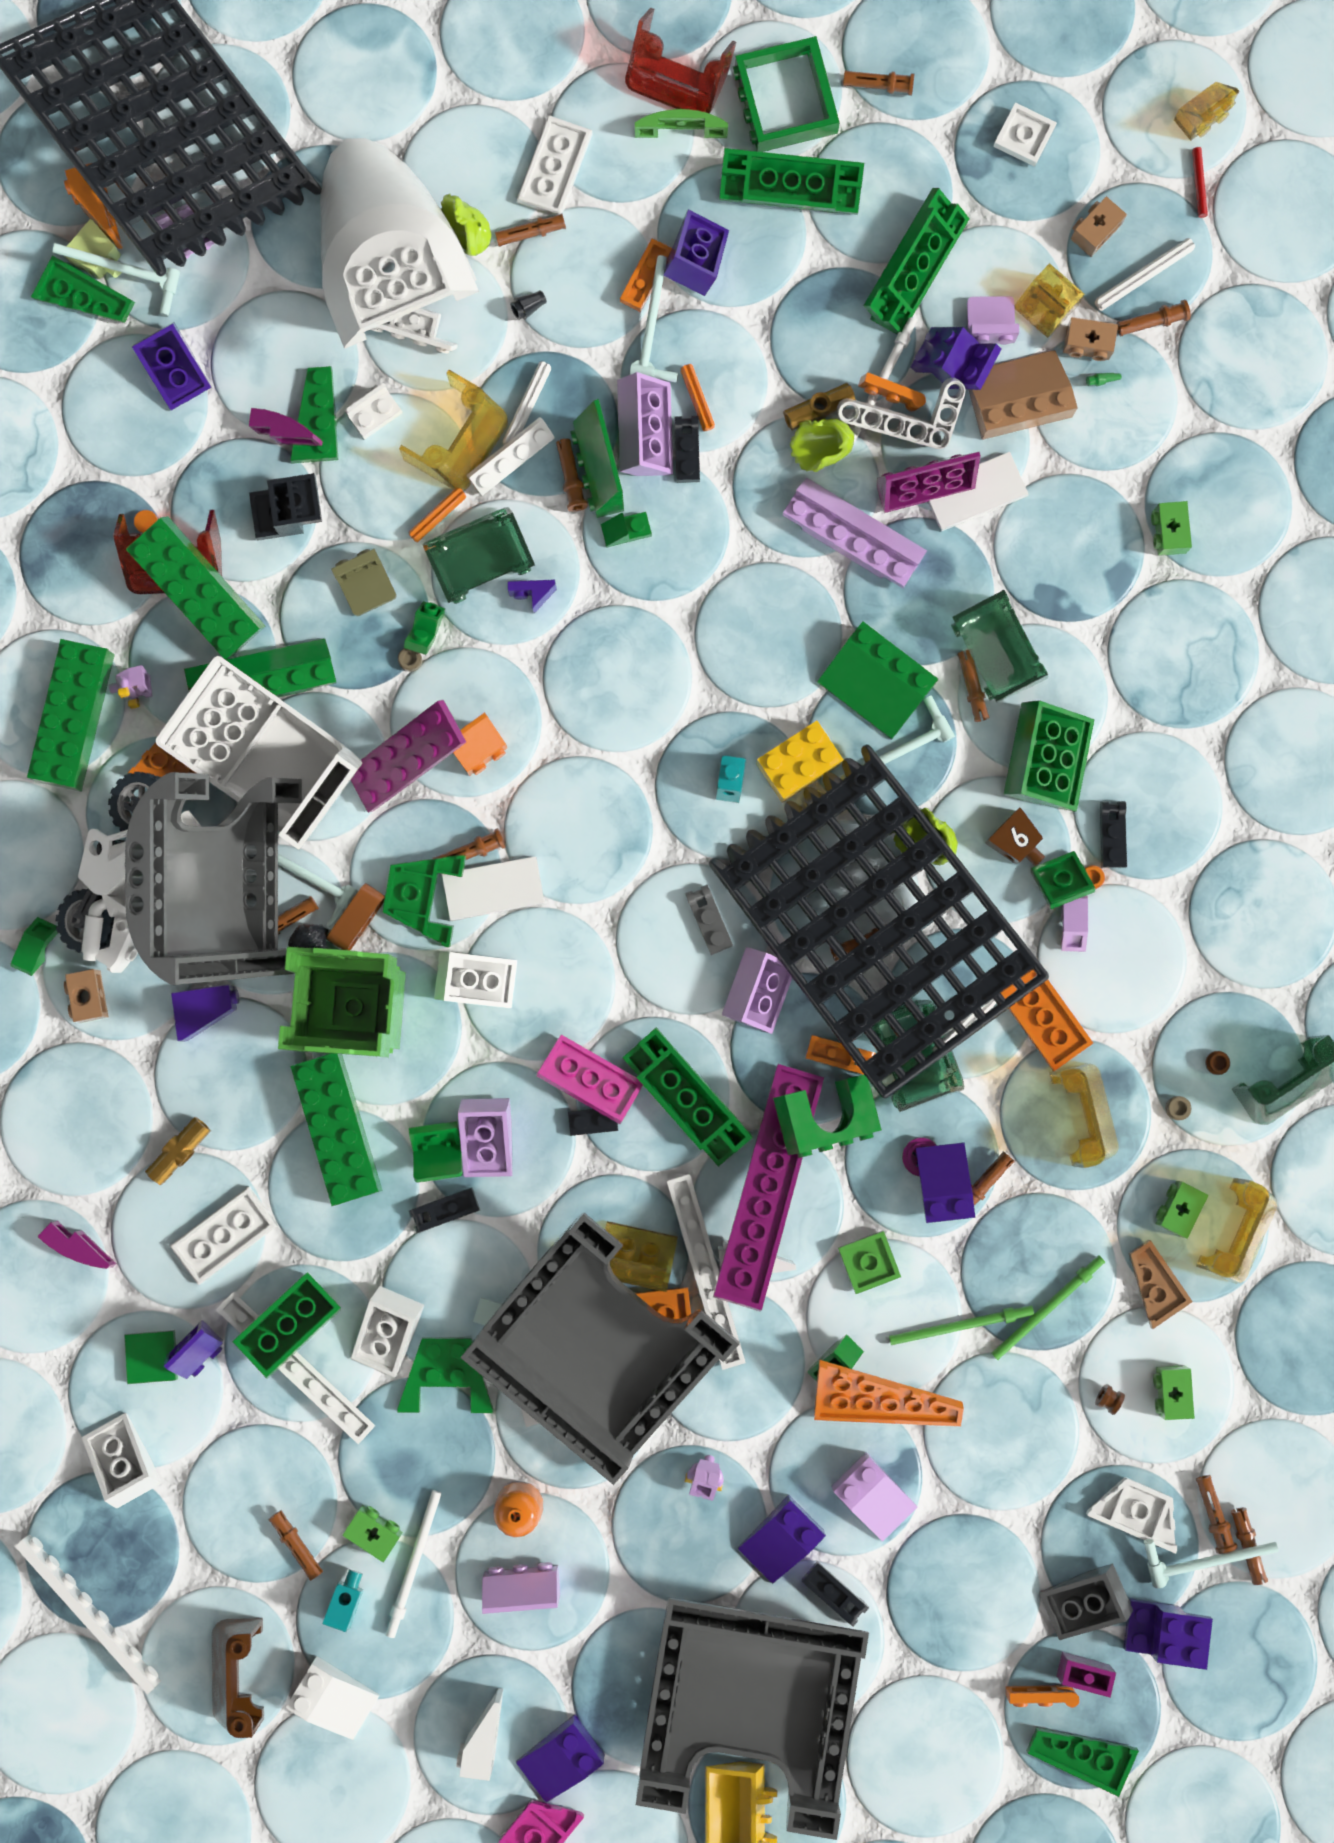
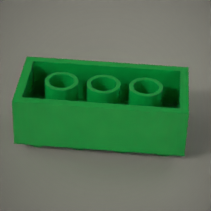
(287, 1325)

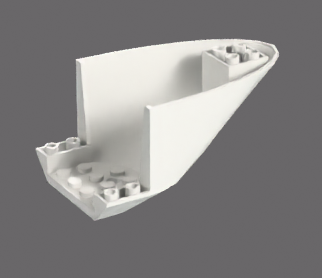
(379, 215)

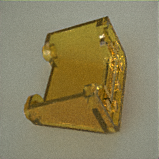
(1102, 1141)
(1260, 1209)

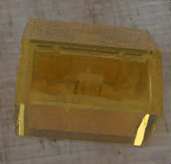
(1206, 109)
(1049, 300)

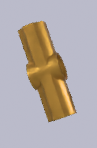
(807, 410)
(178, 1151)

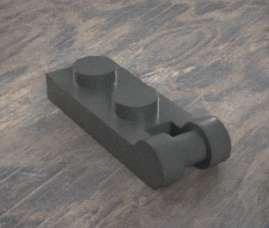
(709, 920)

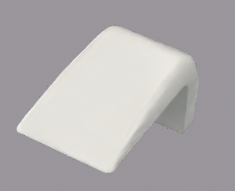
(248, 734)

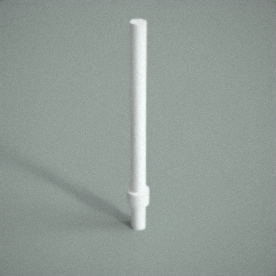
(901, 342)
(398, 1609)

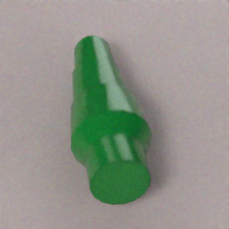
(1102, 378)

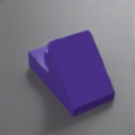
(539, 590)

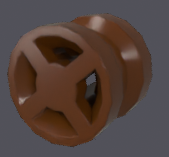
(1110, 1399)

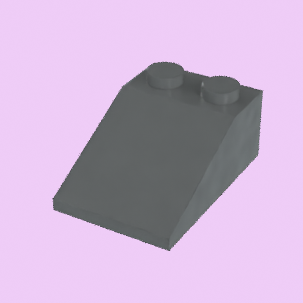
(1087, 1602)

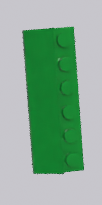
(791, 181)
(916, 261)
(283, 669)
(687, 1097)

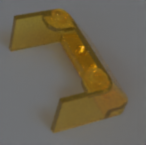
(471, 444)

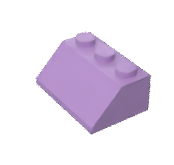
(758, 991)
(520, 1588)

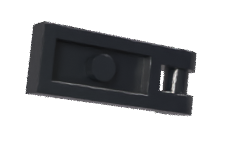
(687, 450)
(1113, 835)
(445, 1209)
(834, 1593)

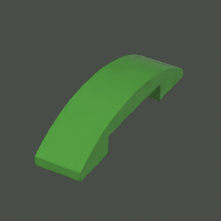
(681, 119)

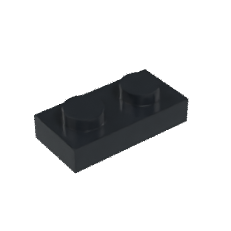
(590, 1122)

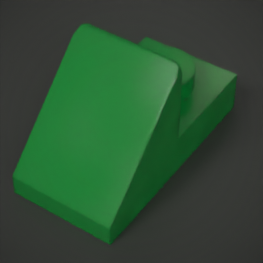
(626, 529)

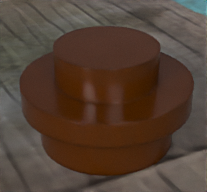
(1217, 1062)

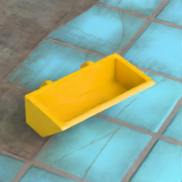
(737, 1803)

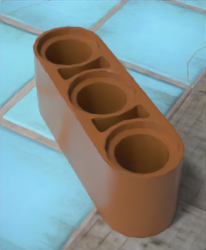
(356, 918)

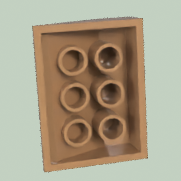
(1023, 395)

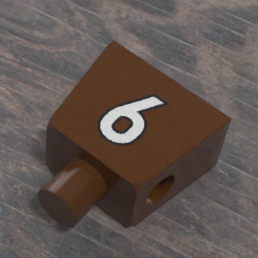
(1017, 839)

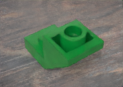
(425, 627)
(31, 948)

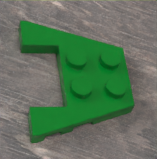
(412, 892)
(441, 1365)

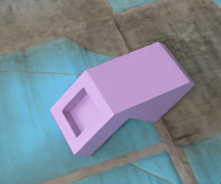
(1075, 925)

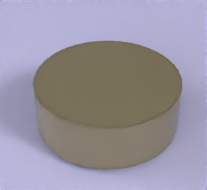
(409, 660)
(1178, 1108)

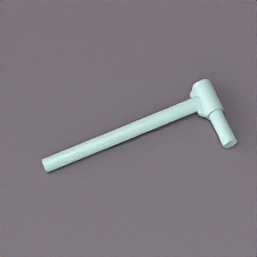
(167, 282)
(644, 366)
(940, 730)
(343, 896)
(1160, 1572)

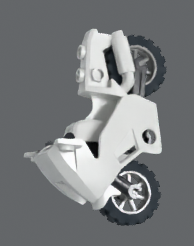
(102, 906)

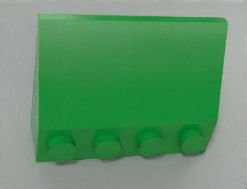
(598, 462)
(877, 680)
(1049, 756)

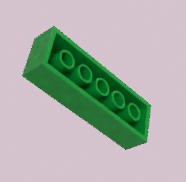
(195, 587)
(71, 715)
(336, 1128)

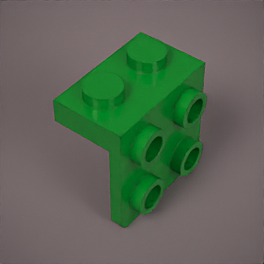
(436, 1151)

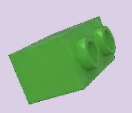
(1177, 517)
(1191, 1201)
(1182, 1403)
(361, 1527)

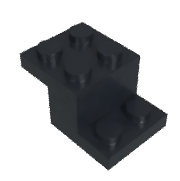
(285, 506)

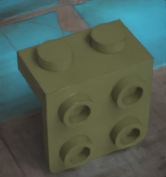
(364, 582)

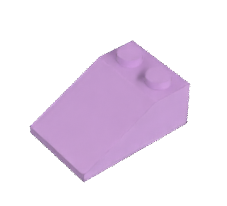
(486, 1137)
(873, 1497)

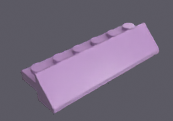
(854, 533)

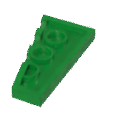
(77, 291)
(318, 416)
(1089, 1759)

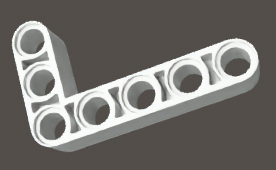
(906, 421)

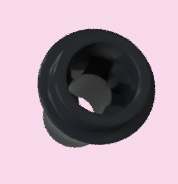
(527, 304)

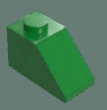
(842, 1353)

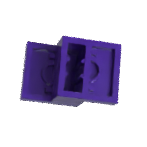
(956, 354)
(1168, 1634)

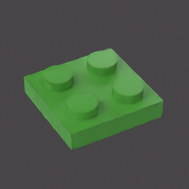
(869, 1262)

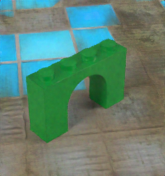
(804, 1135)

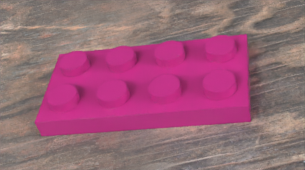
(590, 1079)

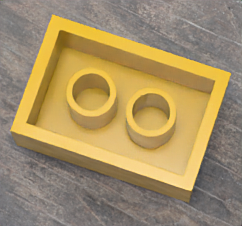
(799, 761)

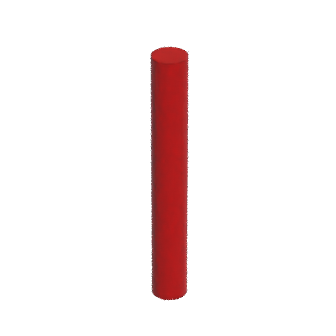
(1199, 182)

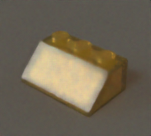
(644, 1257)

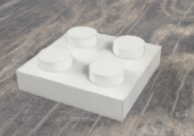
(1025, 134)

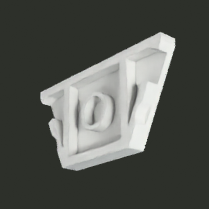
(1138, 1512)

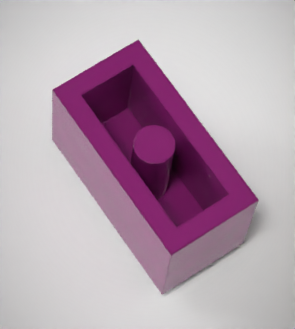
(1086, 1674)

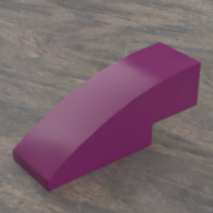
(281, 428)
(76, 1246)

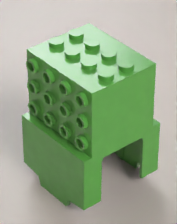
(344, 1002)

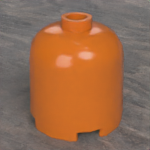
(522, 1499)

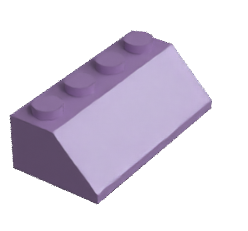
(645, 425)

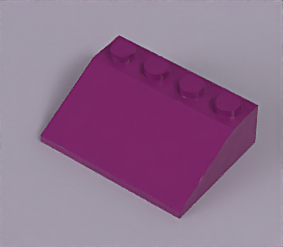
(922, 483)

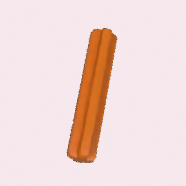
(697, 397)
(437, 514)

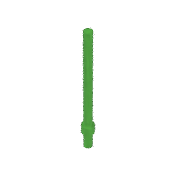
(1083, 1275)
(1008, 1315)

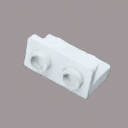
(373, 410)

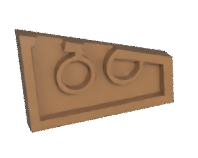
(1157, 1284)

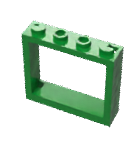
(797, 134)

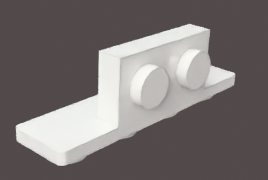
(420, 326)

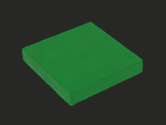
(1062, 880)
(147, 1356)

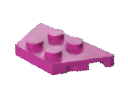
(542, 1824)

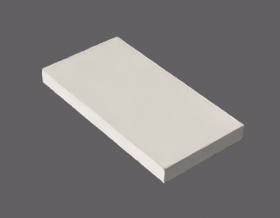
(554, 166)
(996, 486)
(494, 889)
(224, 1235)

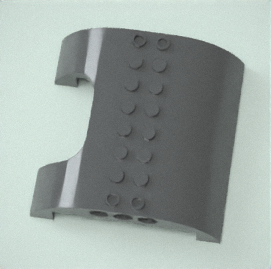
(202, 895)
(592, 1352)
(754, 1692)

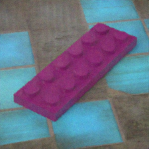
(407, 755)

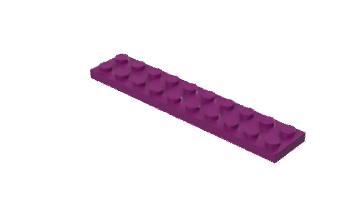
(764, 1200)

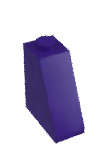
(201, 1009)

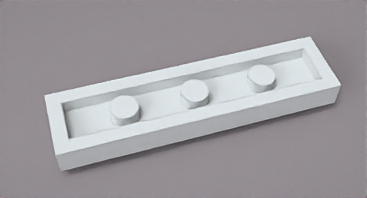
(510, 456)

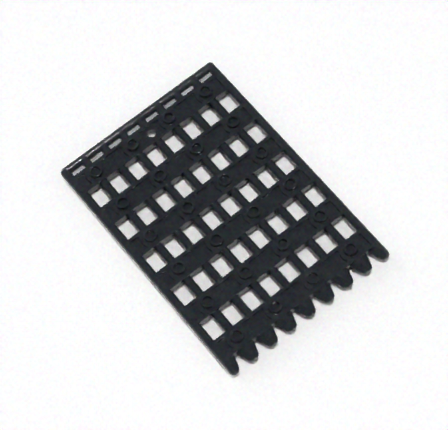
(168, 139)
(909, 923)

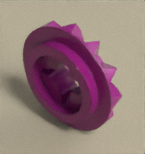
(909, 1159)

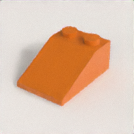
(91, 205)
(481, 747)

